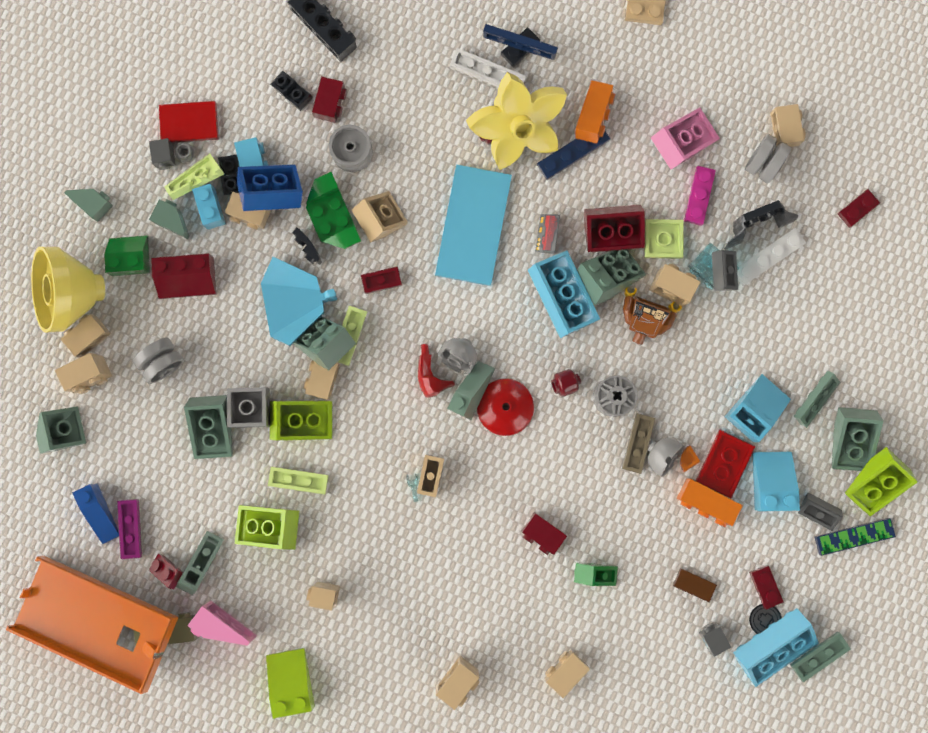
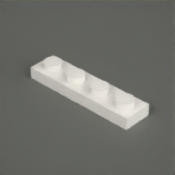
(481, 68)
(769, 256)

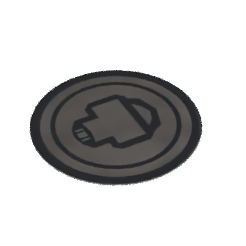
(762, 618)

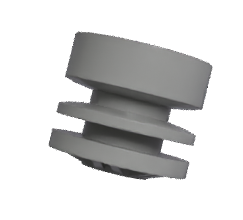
(604, 395)

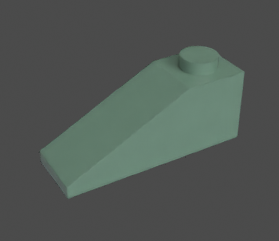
(471, 391)
(199, 563)

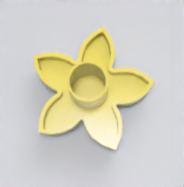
(518, 120)

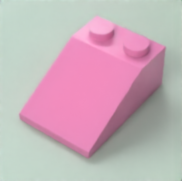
(685, 138)
(216, 624)

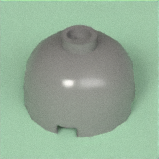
(458, 354)
(664, 454)

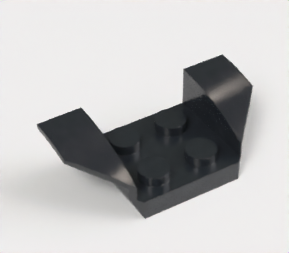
(763, 214)

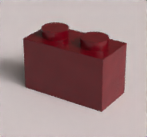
(329, 99)
(544, 534)

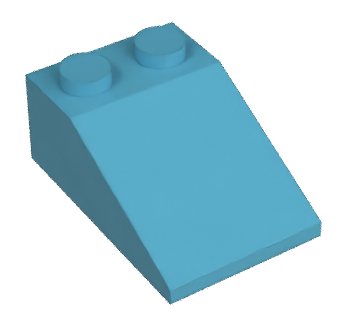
(775, 482)

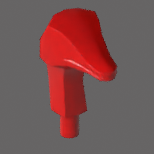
(428, 382)

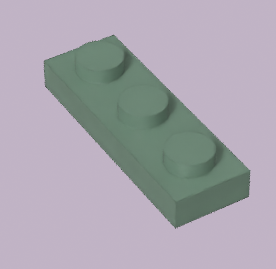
(817, 399)
(820, 656)

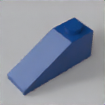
(96, 512)

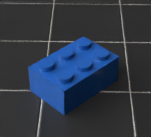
(269, 187)

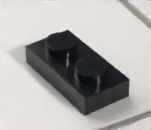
(514, 55)

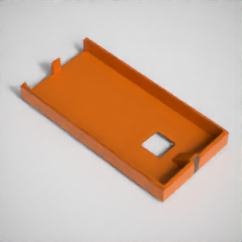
(84, 620)

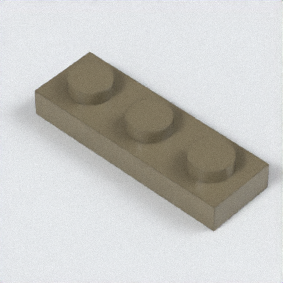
(638, 443)

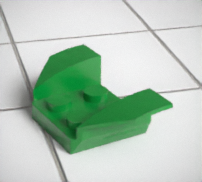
(331, 214)

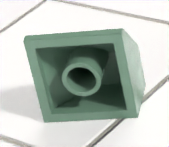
(59, 430)

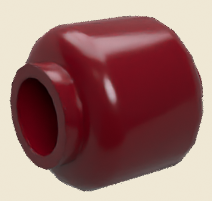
(566, 382)

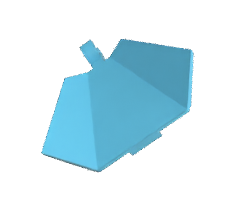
(292, 300)

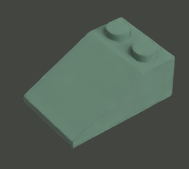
(208, 427)
(855, 438)

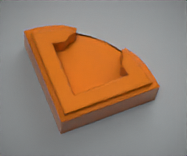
(688, 458)

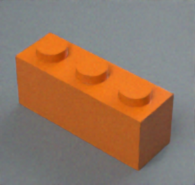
(595, 112)
(709, 503)

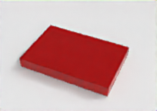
(189, 121)
(725, 464)

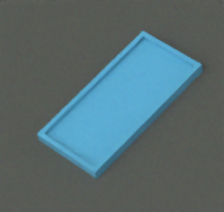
(473, 225)

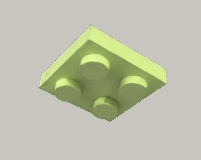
(663, 239)

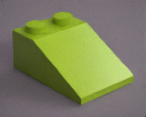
(300, 420)
(880, 482)
(267, 527)
(289, 683)

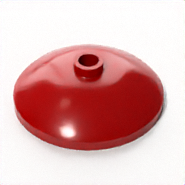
(505, 421)

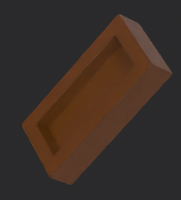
(694, 585)

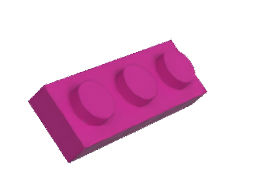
(699, 195)

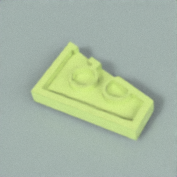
(194, 177)

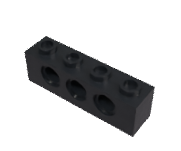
(339, 48)

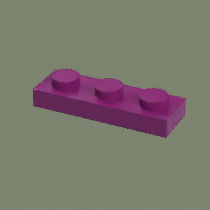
(129, 529)

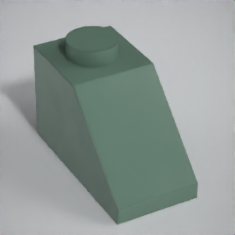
(91, 202)
(169, 217)

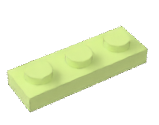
(353, 324)
(298, 480)

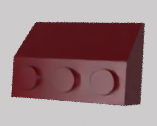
(614, 228)
(184, 276)

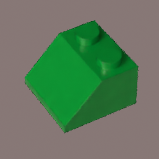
(127, 256)

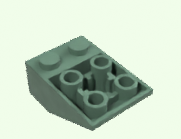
(609, 274)
(325, 342)

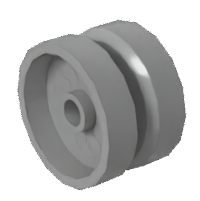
(341, 143)
(769, 159)
(158, 360)

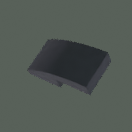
(291, 90)
(229, 166)
(311, 253)

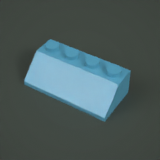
(563, 294)
(776, 647)

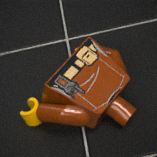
(647, 317)

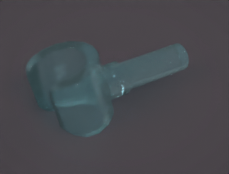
(413, 484)

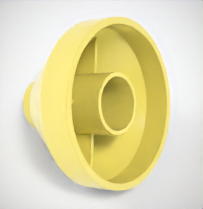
(62, 288)

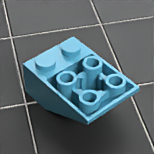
(758, 409)

